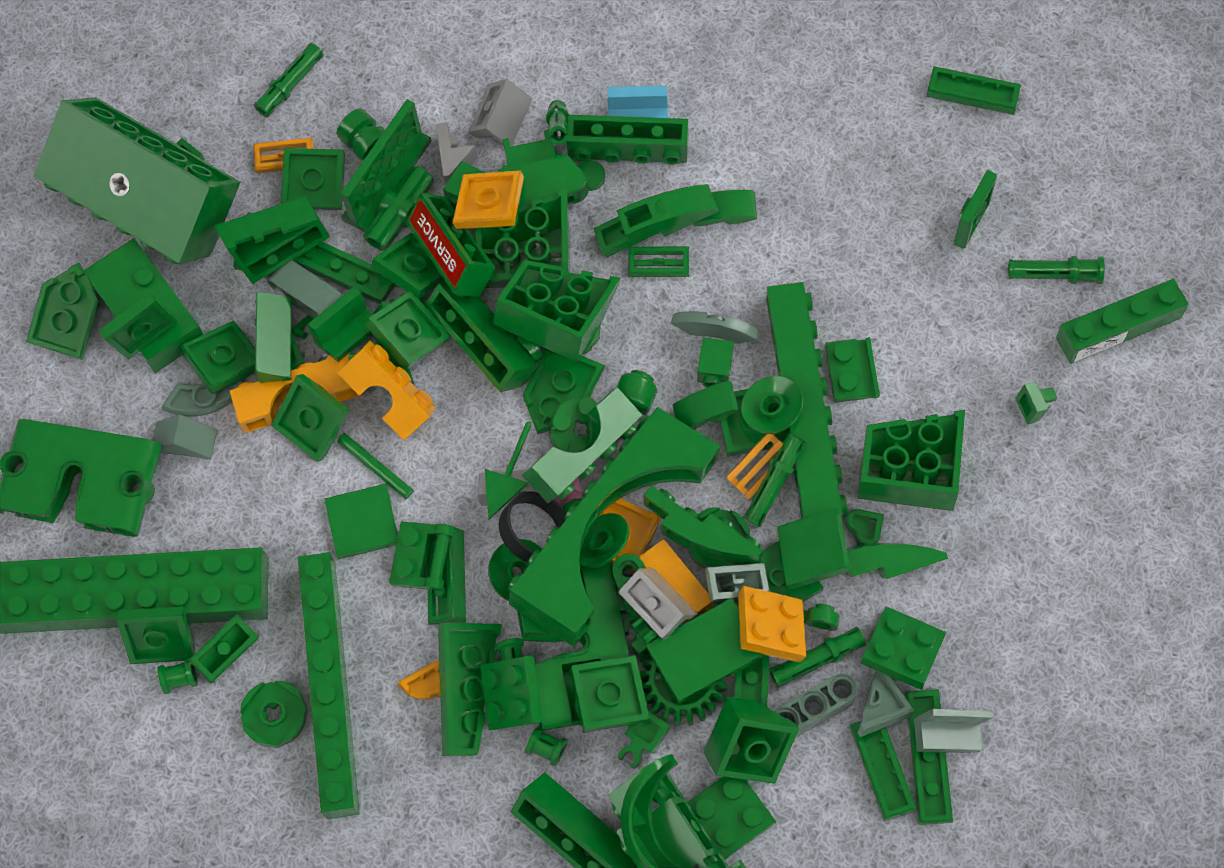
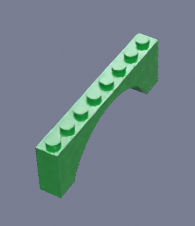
(552, 584)

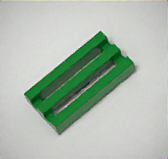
(658, 272)

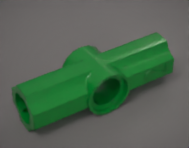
(397, 207)

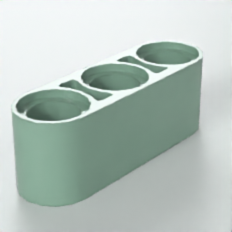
(304, 288)
(826, 698)

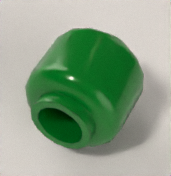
(638, 389)

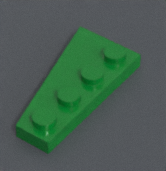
(462, 699)

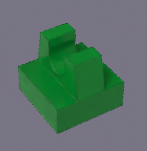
(1034, 401)

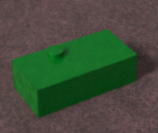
(125, 278)

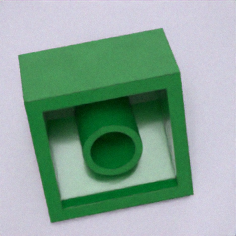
(749, 741)

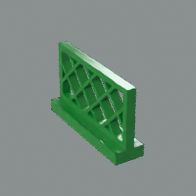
(384, 167)

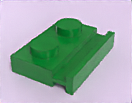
(852, 370)

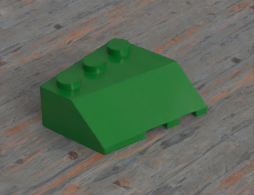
(537, 236)
(554, 307)
(913, 461)

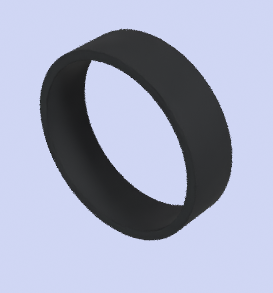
(506, 531)

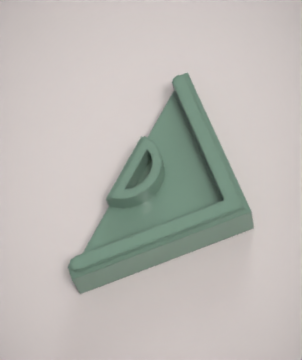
(883, 705)

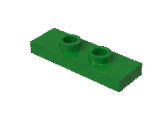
(973, 90)
(884, 773)

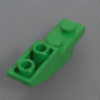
(655, 214)
(711, 538)

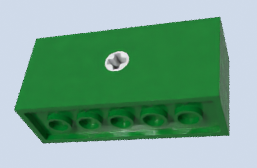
(136, 179)

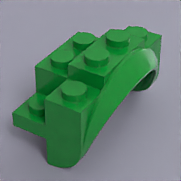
(670, 833)

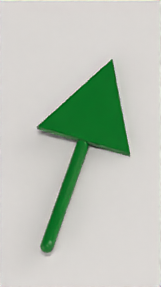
(501, 487)

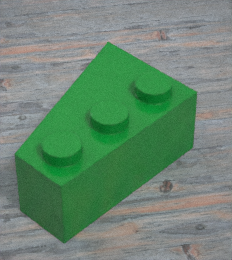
(272, 237)

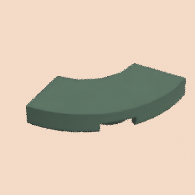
(725, 328)
(197, 400)

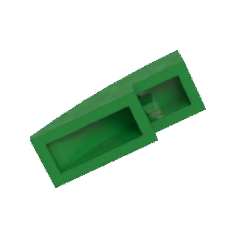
(891, 558)

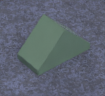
(185, 437)
(727, 581)

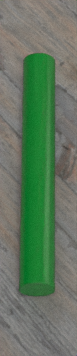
(375, 466)

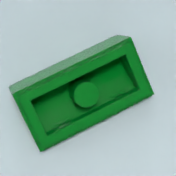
(223, 648)

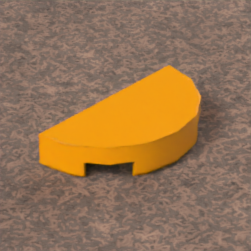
(423, 683)

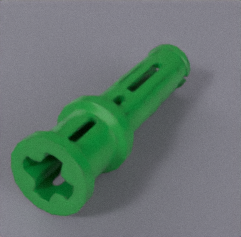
(1072, 270)

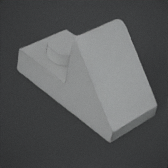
(450, 153)

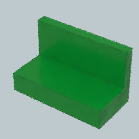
(341, 325)

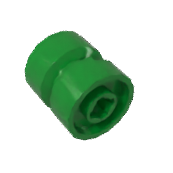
(359, 132)

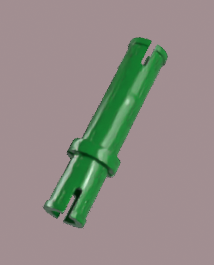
(281, 88)
(557, 122)
(778, 472)
(823, 654)

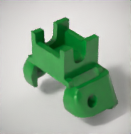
(544, 171)

